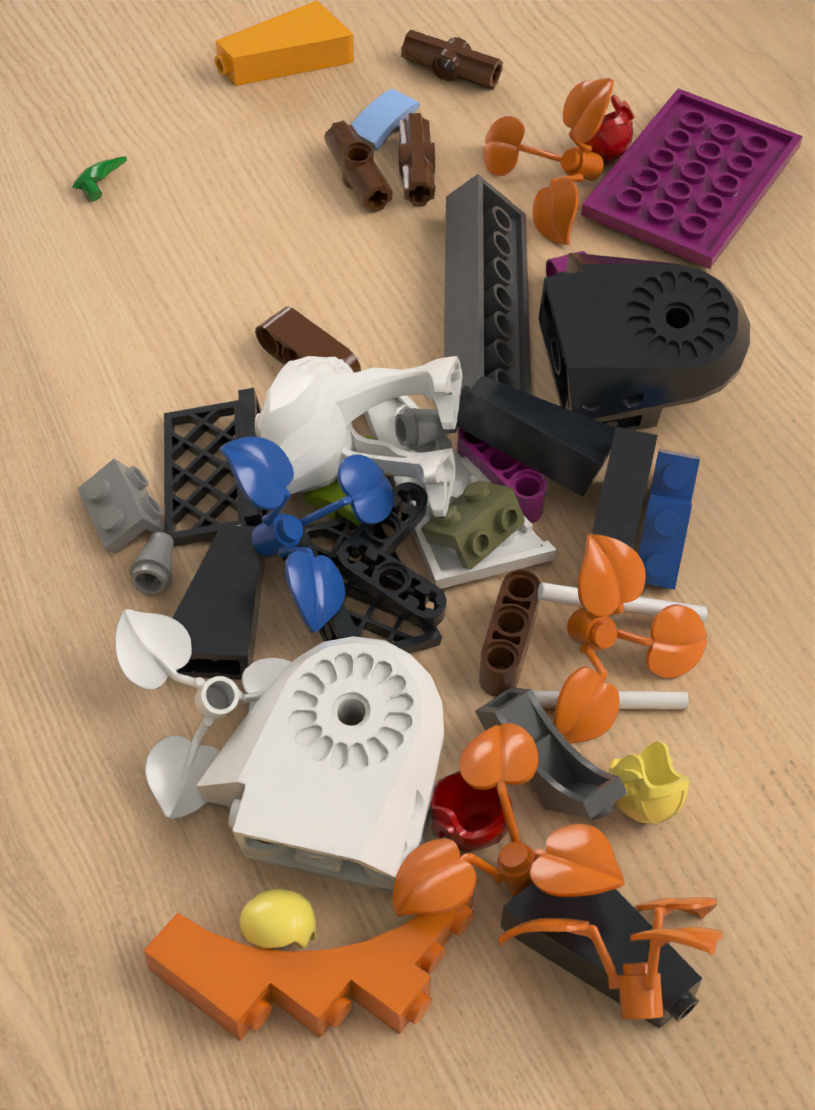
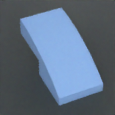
(383, 116)

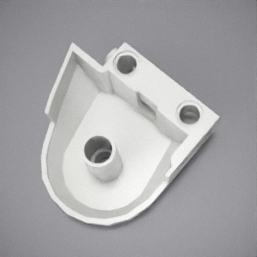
(335, 764)

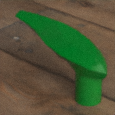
(96, 172)

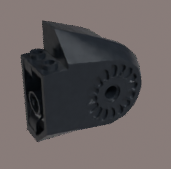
(639, 337)

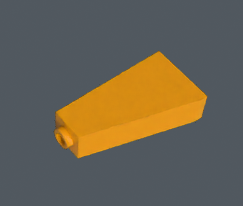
(285, 46)

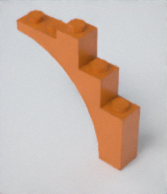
(315, 987)

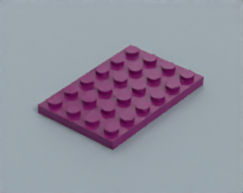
(692, 177)

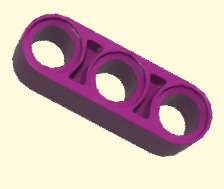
(506, 471)

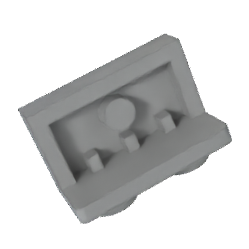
(120, 505)

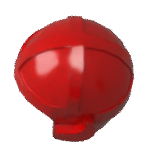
(615, 132)
(467, 814)

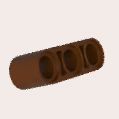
(293, 337)
(505, 648)

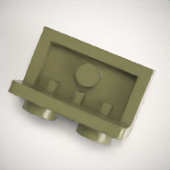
(477, 522)

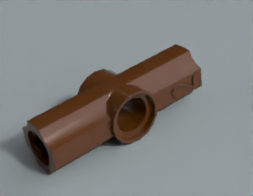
(452, 59)
(416, 159)
(358, 166)

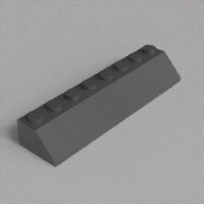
(486, 286)

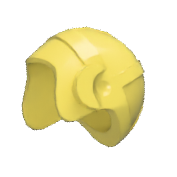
(651, 785)

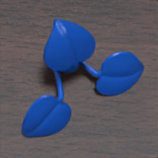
(262, 476)

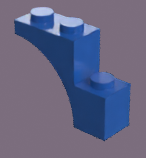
(667, 516)

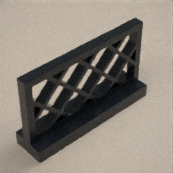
(204, 417)
(344, 622)

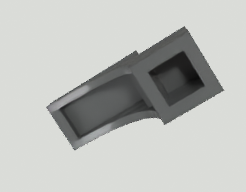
(563, 776)

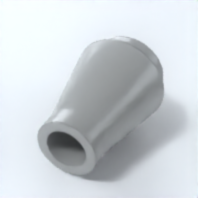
(419, 427)
(153, 566)

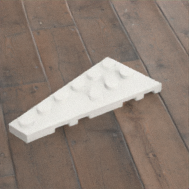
(442, 563)

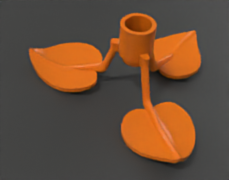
(558, 204)
(606, 580)
(575, 858)
(640, 981)

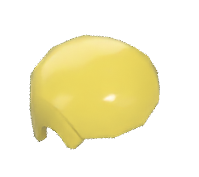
(278, 919)

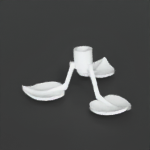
(148, 652)

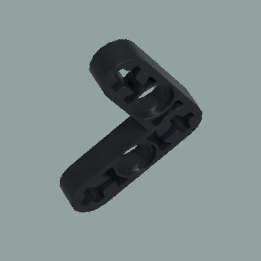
(378, 553)

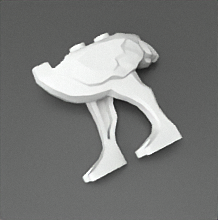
(313, 411)

